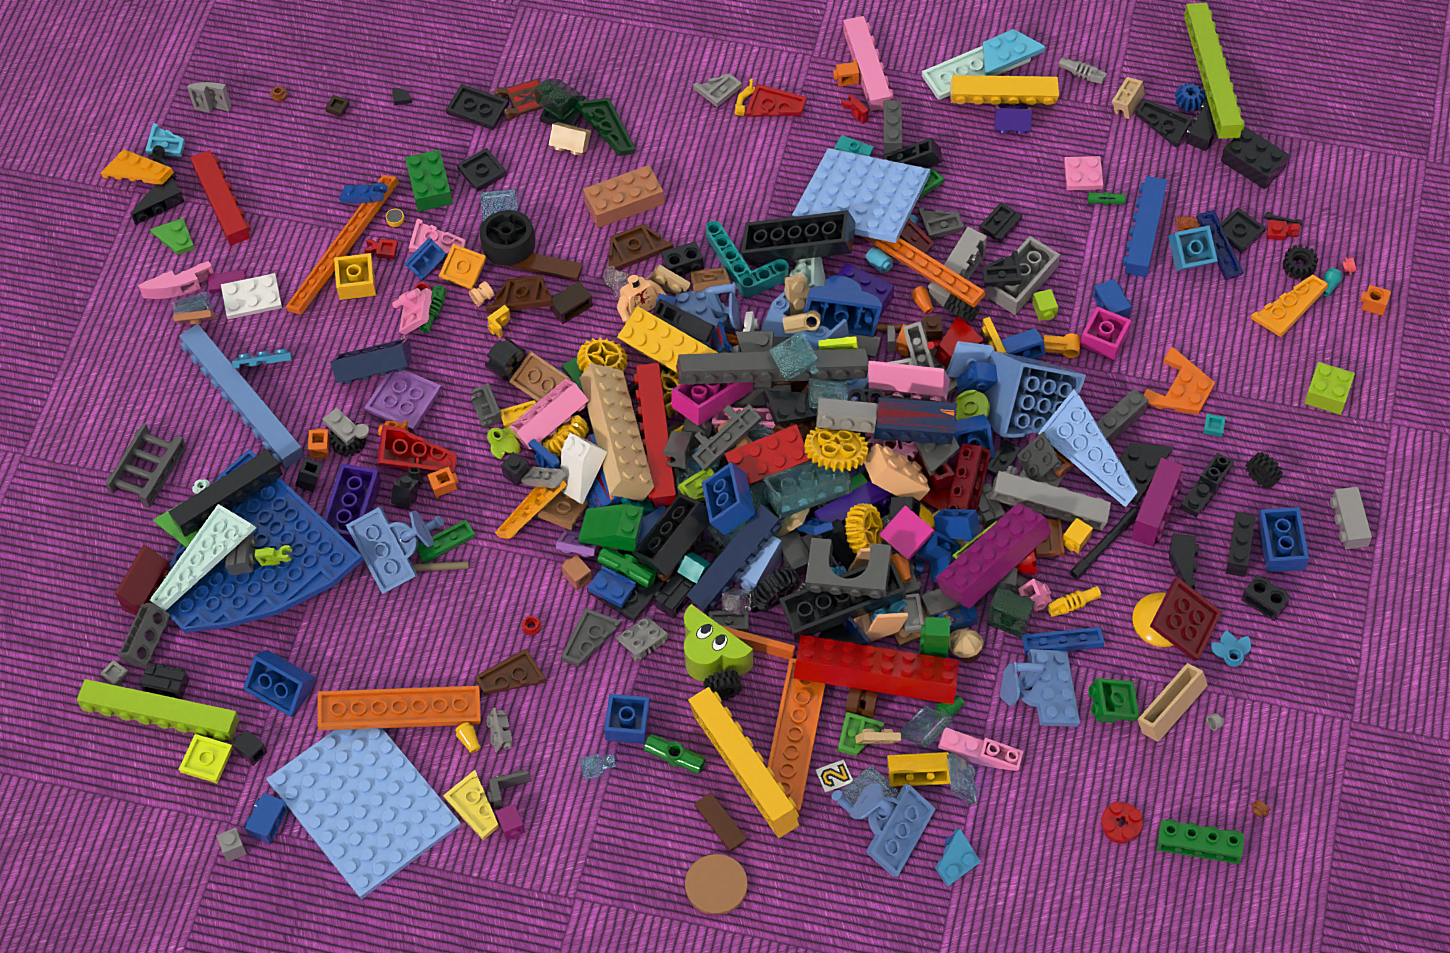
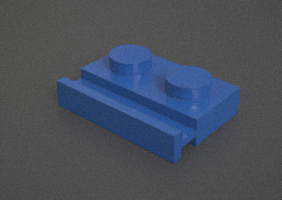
(612, 586)

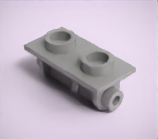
(497, 722)

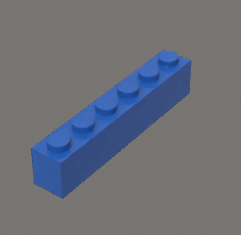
(1146, 226)

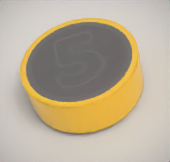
(394, 217)

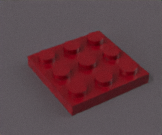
(1186, 619)

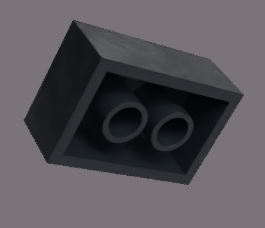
(1254, 158)

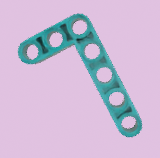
(731, 259)

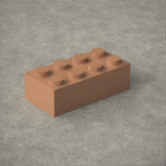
(623, 196)

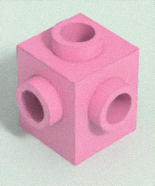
(1037, 592)

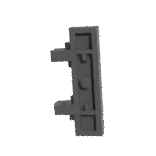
(738, 426)

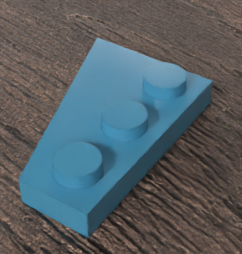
(262, 356)

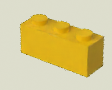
(918, 769)

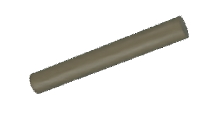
(441, 566)

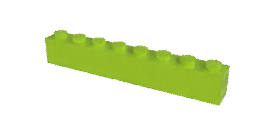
(158, 710)

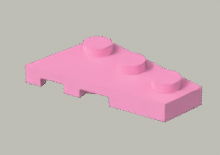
(443, 240)

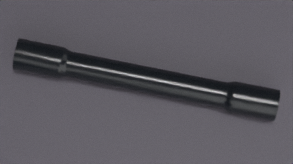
(1084, 564)

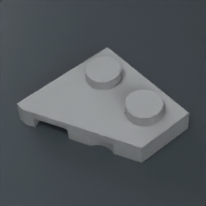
(718, 89)

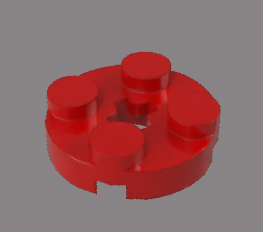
(1119, 811)

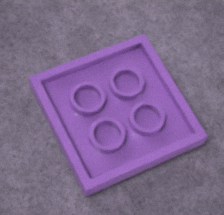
(403, 398)

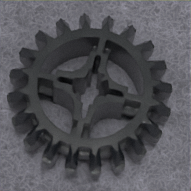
(775, 586)

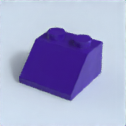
(1013, 118)

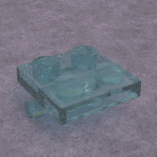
(795, 356)

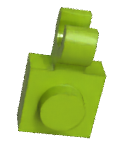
(270, 556)

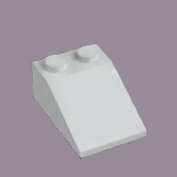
(581, 464)

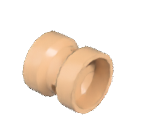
(481, 294)

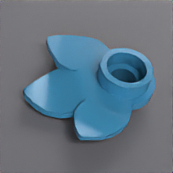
(893, 608)
(1230, 646)

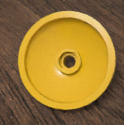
(1143, 616)

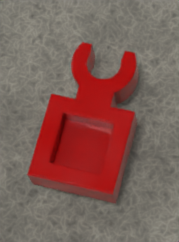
(384, 249)

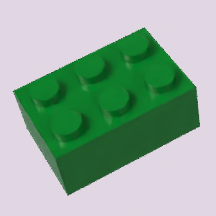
(428, 180)

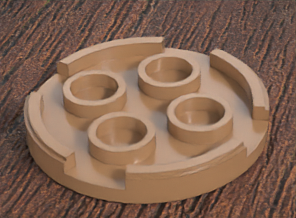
(716, 884)

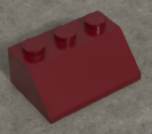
(142, 580)

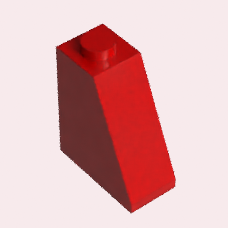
(959, 331)

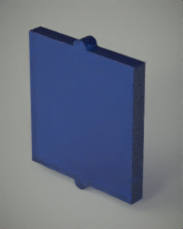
(856, 632)

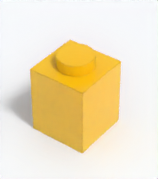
(1077, 535)

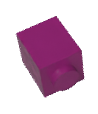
(510, 822)

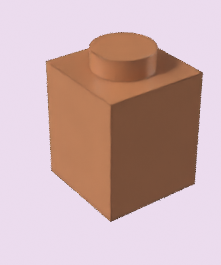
(576, 572)

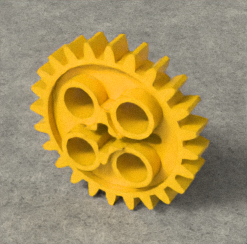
(836, 448)

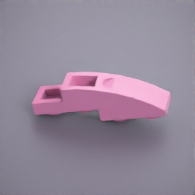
(171, 285)
(980, 752)

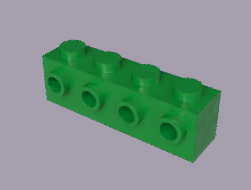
(1200, 841)

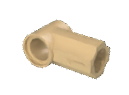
(799, 322)

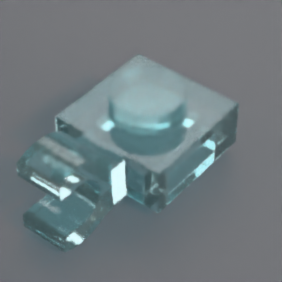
(593, 766)

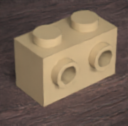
(569, 138)

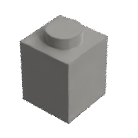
(231, 844)

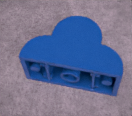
(841, 300)

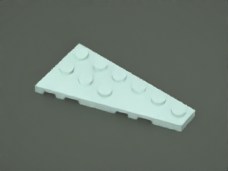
(210, 545)

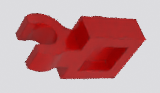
(858, 111)
(1279, 230)

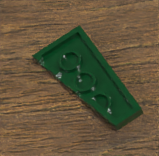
(608, 124)

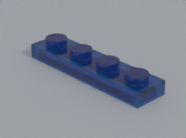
(1225, 255)

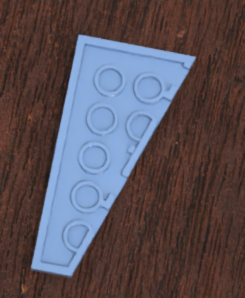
(1083, 443)

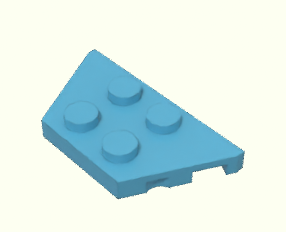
(1008, 50)

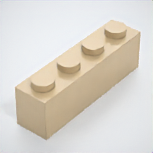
(1172, 702)

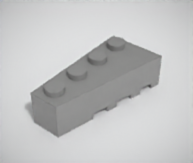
(963, 261)

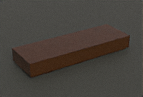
(720, 822)

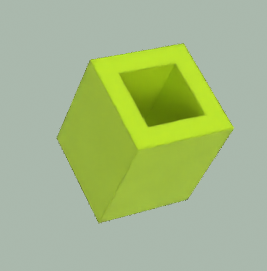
(1045, 305)

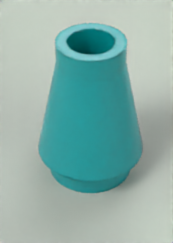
(1333, 278)

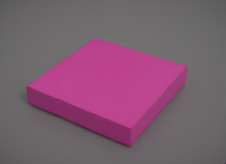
(907, 533)

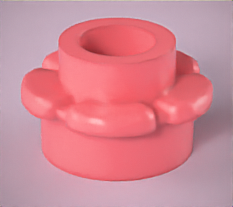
(1349, 265)

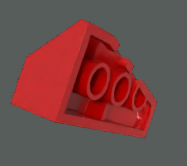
(404, 450)

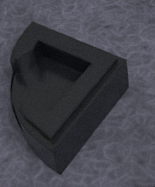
(400, 96)

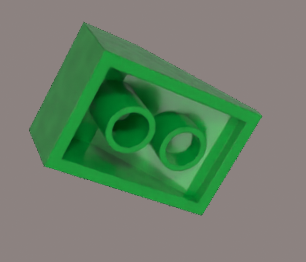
(613, 526)

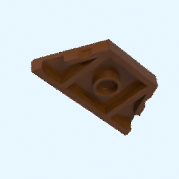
(635, 246)
(522, 294)

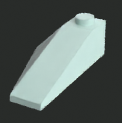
(812, 270)

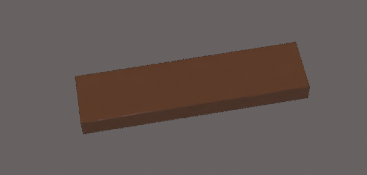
(551, 267)

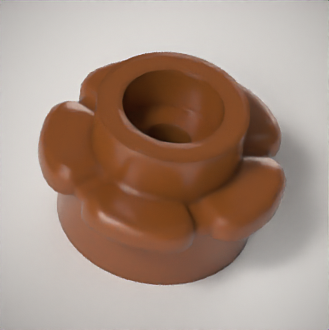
(278, 94)
(1260, 809)

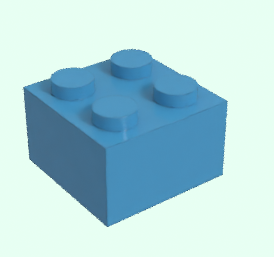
(1192, 248)

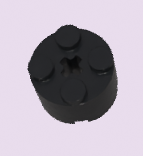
(505, 359)

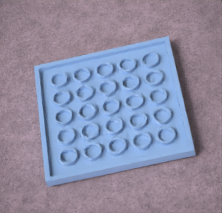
(872, 189)

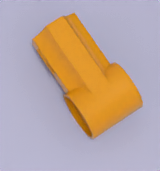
(1067, 345)

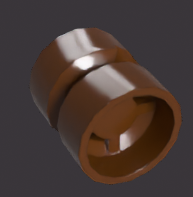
(855, 699)

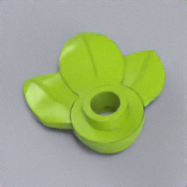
(505, 443)

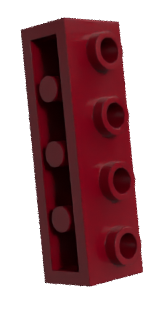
(969, 477)

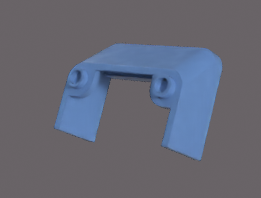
(774, 323)

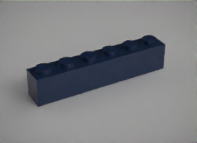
(735, 559)

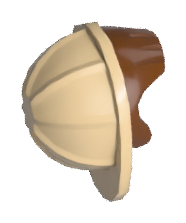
(966, 644)

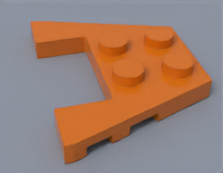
(1188, 390)

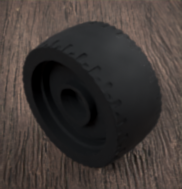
(507, 237)

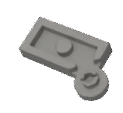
(344, 427)

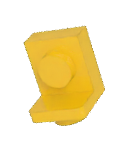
(498, 319)

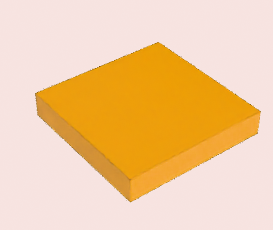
(462, 266)

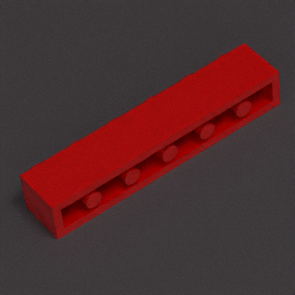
(220, 198)

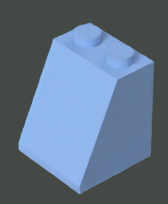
(763, 565)

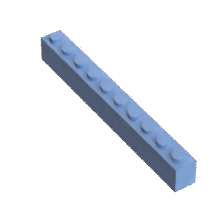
(241, 396)

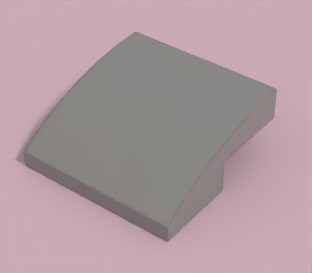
(208, 96)

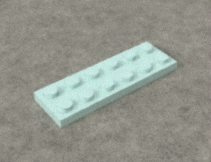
(969, 63)

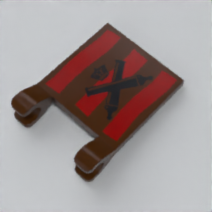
(522, 98)

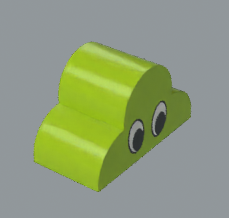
(712, 648)

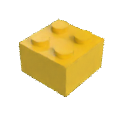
(355, 276)

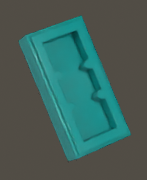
(853, 146)

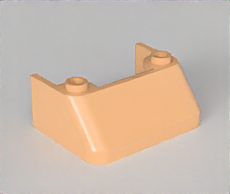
(883, 623)

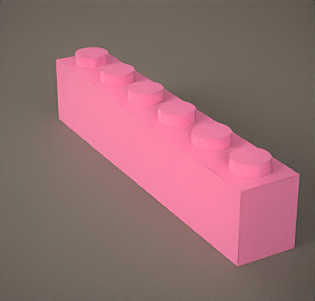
(870, 69)

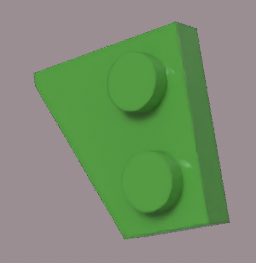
(174, 236)
(852, 726)

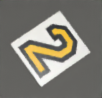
(834, 775)

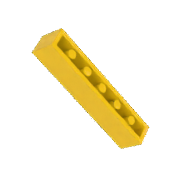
(1004, 89)

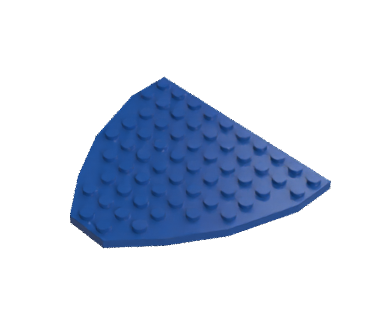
(281, 518)

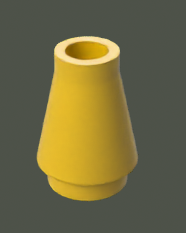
(468, 737)

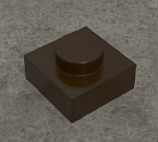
(337, 106)

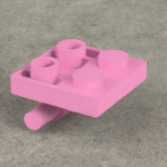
(415, 309)

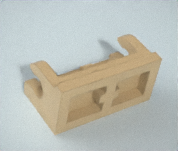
(1128, 96)

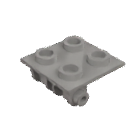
(642, 637)

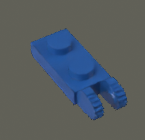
(363, 193)

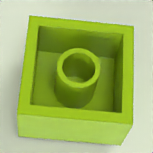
(1329, 388)

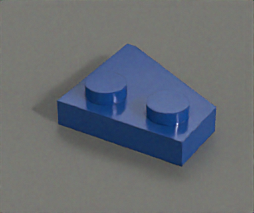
(543, 456)

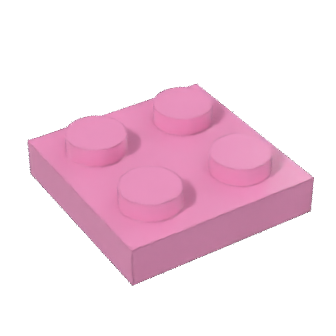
(1083, 173)

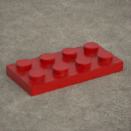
(770, 454)

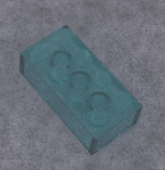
(804, 487)

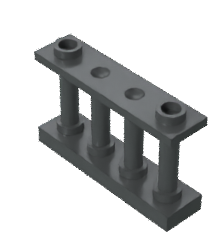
(156, 478)

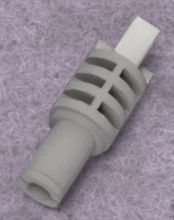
(1083, 70)

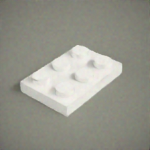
(251, 296)

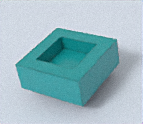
(1214, 425)

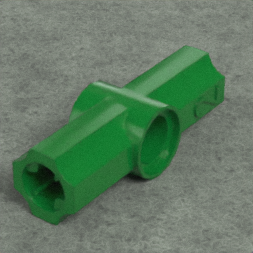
(626, 566)
(686, 758)

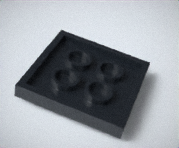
(639, 598)

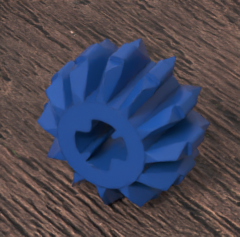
(1189, 97)

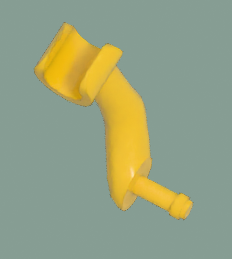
(739, 107)

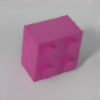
(1105, 333)

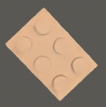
(896, 473)

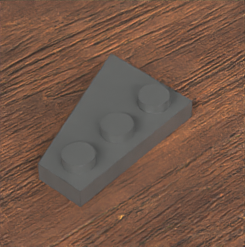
(757, 342)
(588, 636)

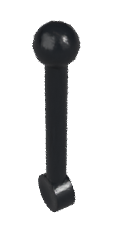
(1268, 215)

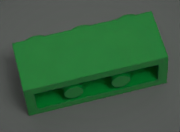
(935, 637)

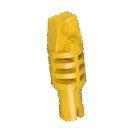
(1073, 601)

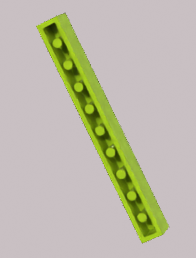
(1213, 71)

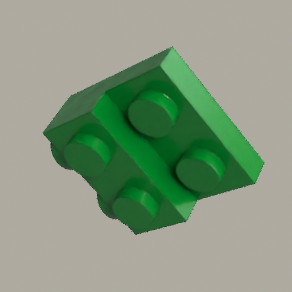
(1113, 700)

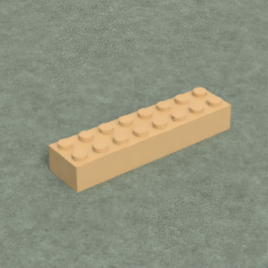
(616, 432)

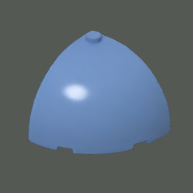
(1027, 393)

